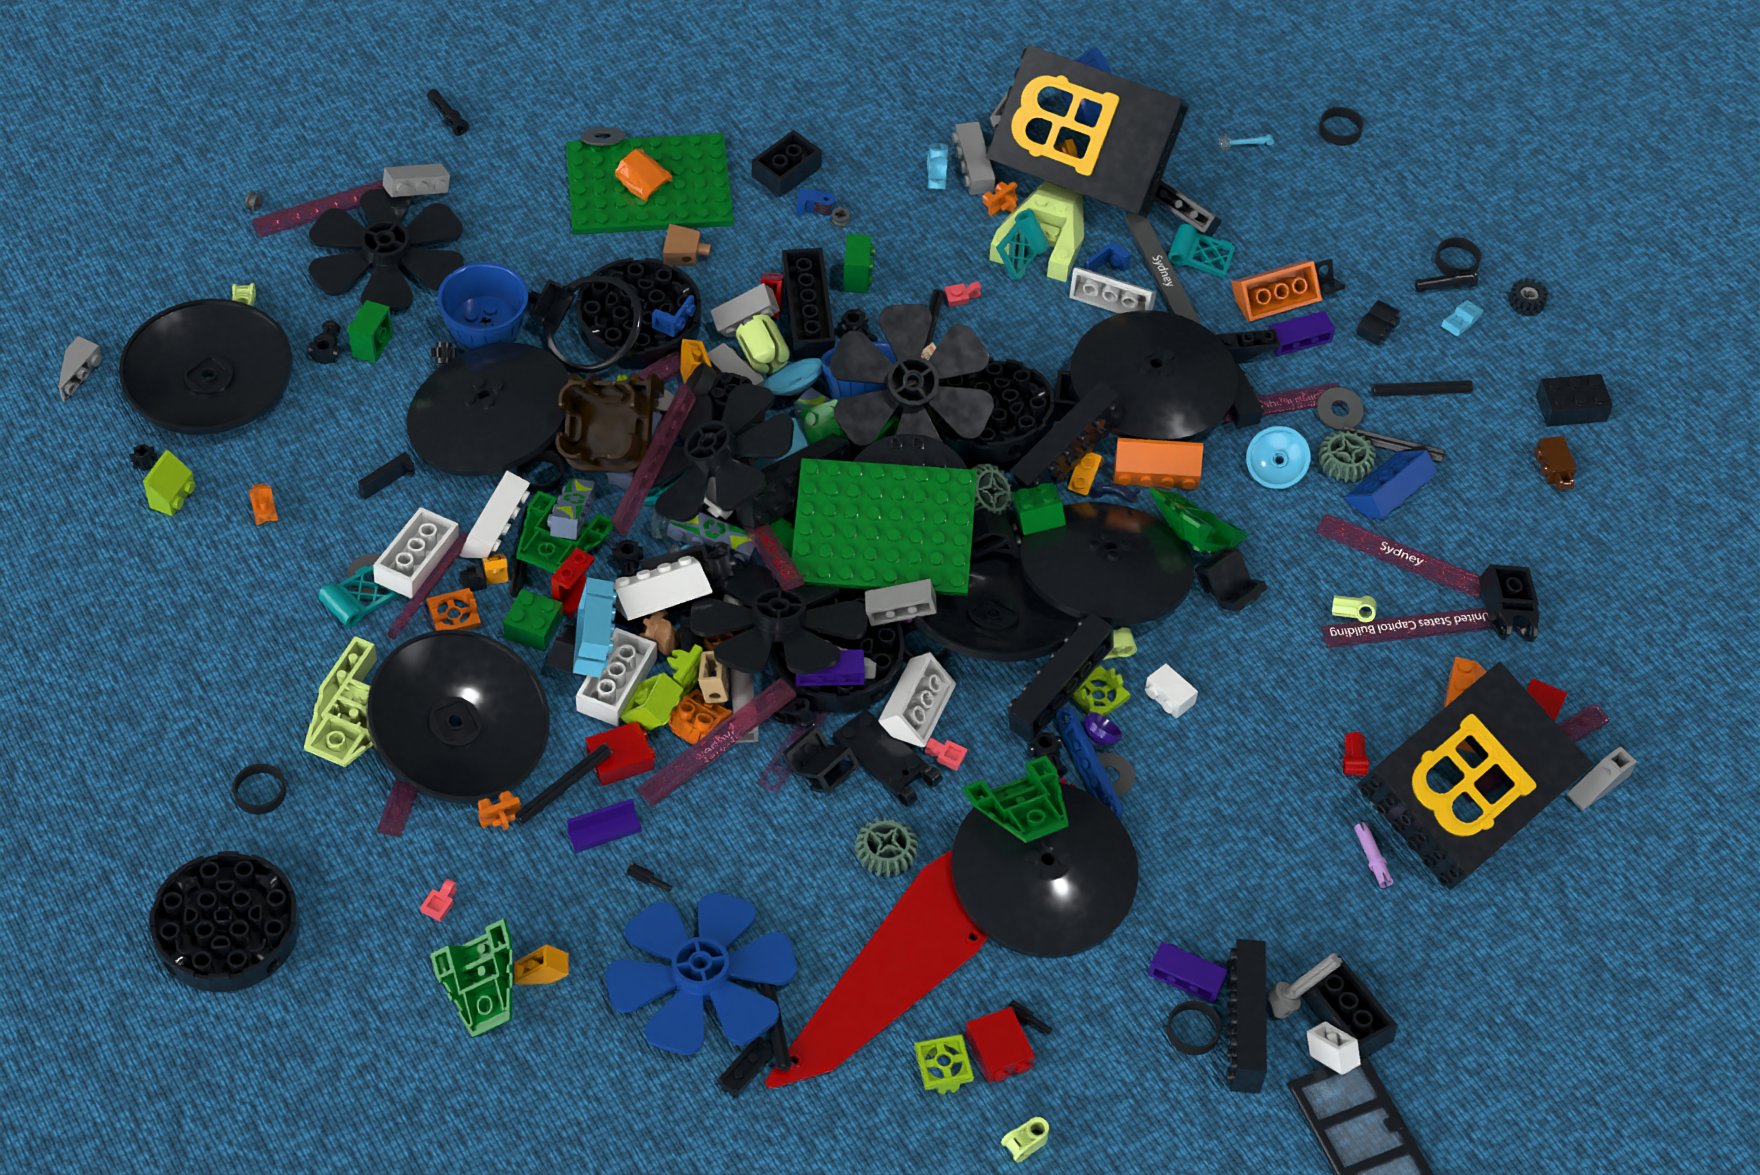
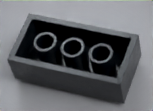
(1352, 1008)

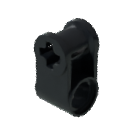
(795, 713)

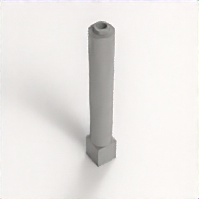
(741, 686)

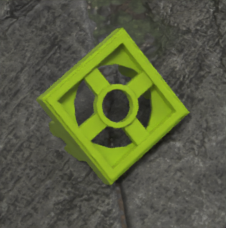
(687, 668)
(1113, 682)
(942, 1046)

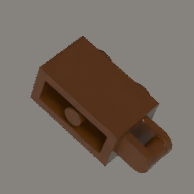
(1556, 462)

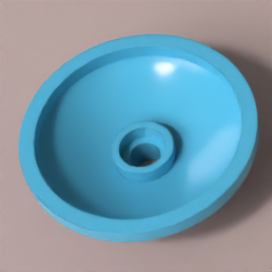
(795, 377)
(1274, 444)

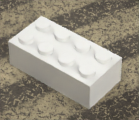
(415, 552)
(627, 666)

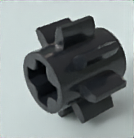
(443, 352)
(143, 457)

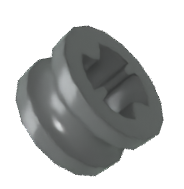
(253, 201)
(840, 212)

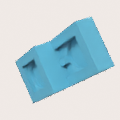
(1462, 318)

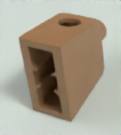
(683, 246)

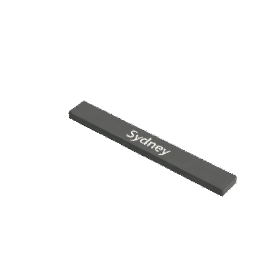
(1160, 266)

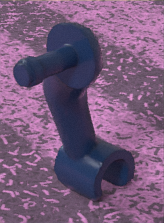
(1099, 488)

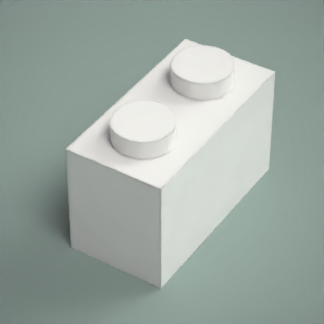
(1171, 691)
(1333, 1048)

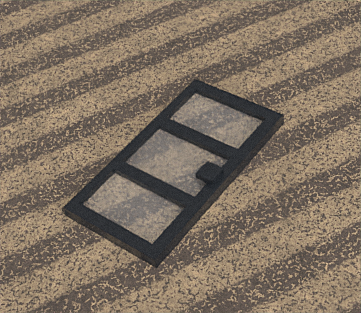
(1357, 1123)

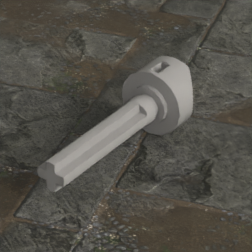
(1286, 997)

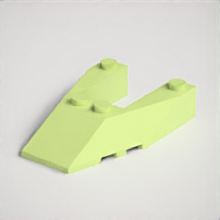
(1061, 220)
(339, 716)

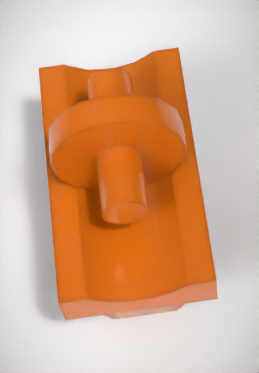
(1003, 199)
(263, 503)
(499, 813)

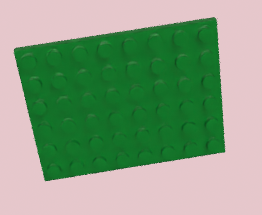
(692, 199)
(884, 525)

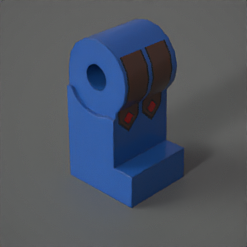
(815, 202)

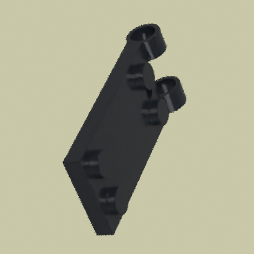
(885, 756)

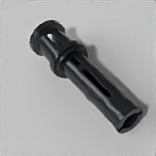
(451, 116)
(1454, 280)

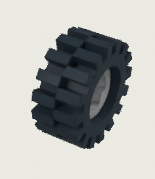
(1536, 300)

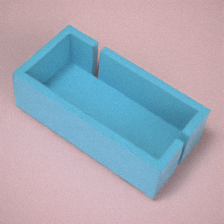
(594, 627)

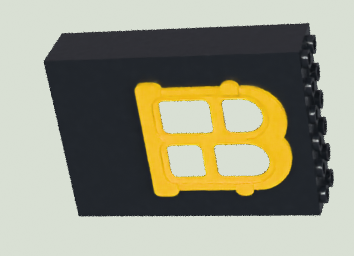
(1126, 145)
(1512, 740)

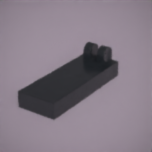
(386, 475)
(746, 1067)

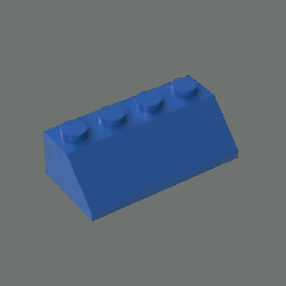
(1392, 483)

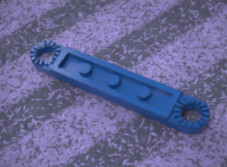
(1087, 760)

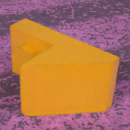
(495, 568)

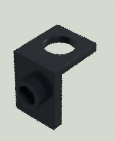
(1327, 282)

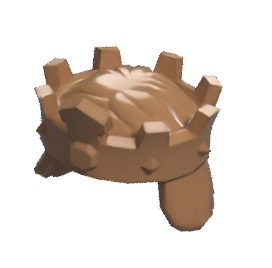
(659, 630)

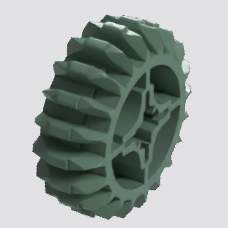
(1344, 461)
(992, 489)
(885, 835)

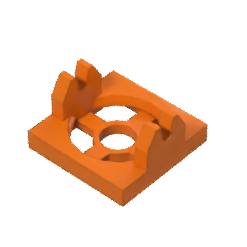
(464, 595)

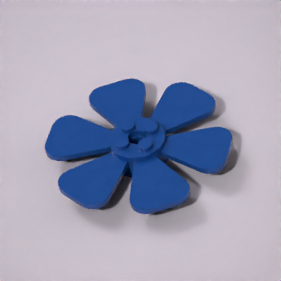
(701, 973)

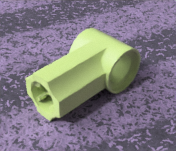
(1352, 607)

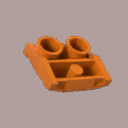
(641, 174)
(695, 718)

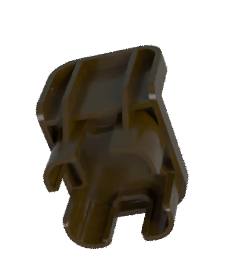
(607, 421)

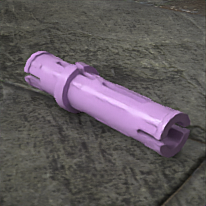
(1377, 862)

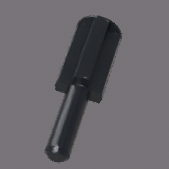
(646, 876)
(1026, 1015)

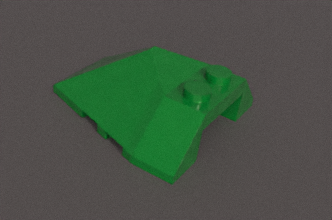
(1195, 524)
(549, 551)
(1025, 806)
(479, 978)

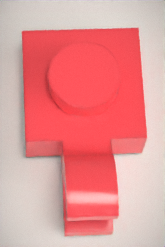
(959, 295)
(948, 754)
(439, 903)

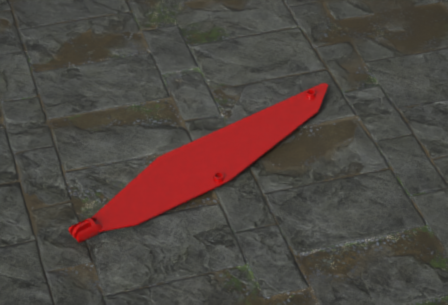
(900, 964)

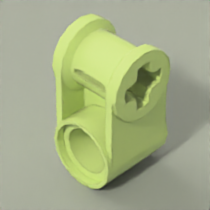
(244, 293)
(1123, 644)
(1022, 1140)

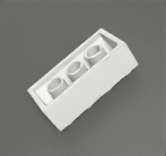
(1109, 292)
(495, 517)
(660, 588)
(917, 700)

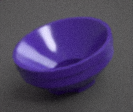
(1101, 729)

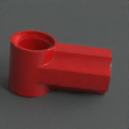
(1355, 760)

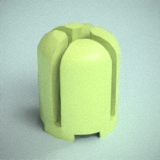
(763, 345)

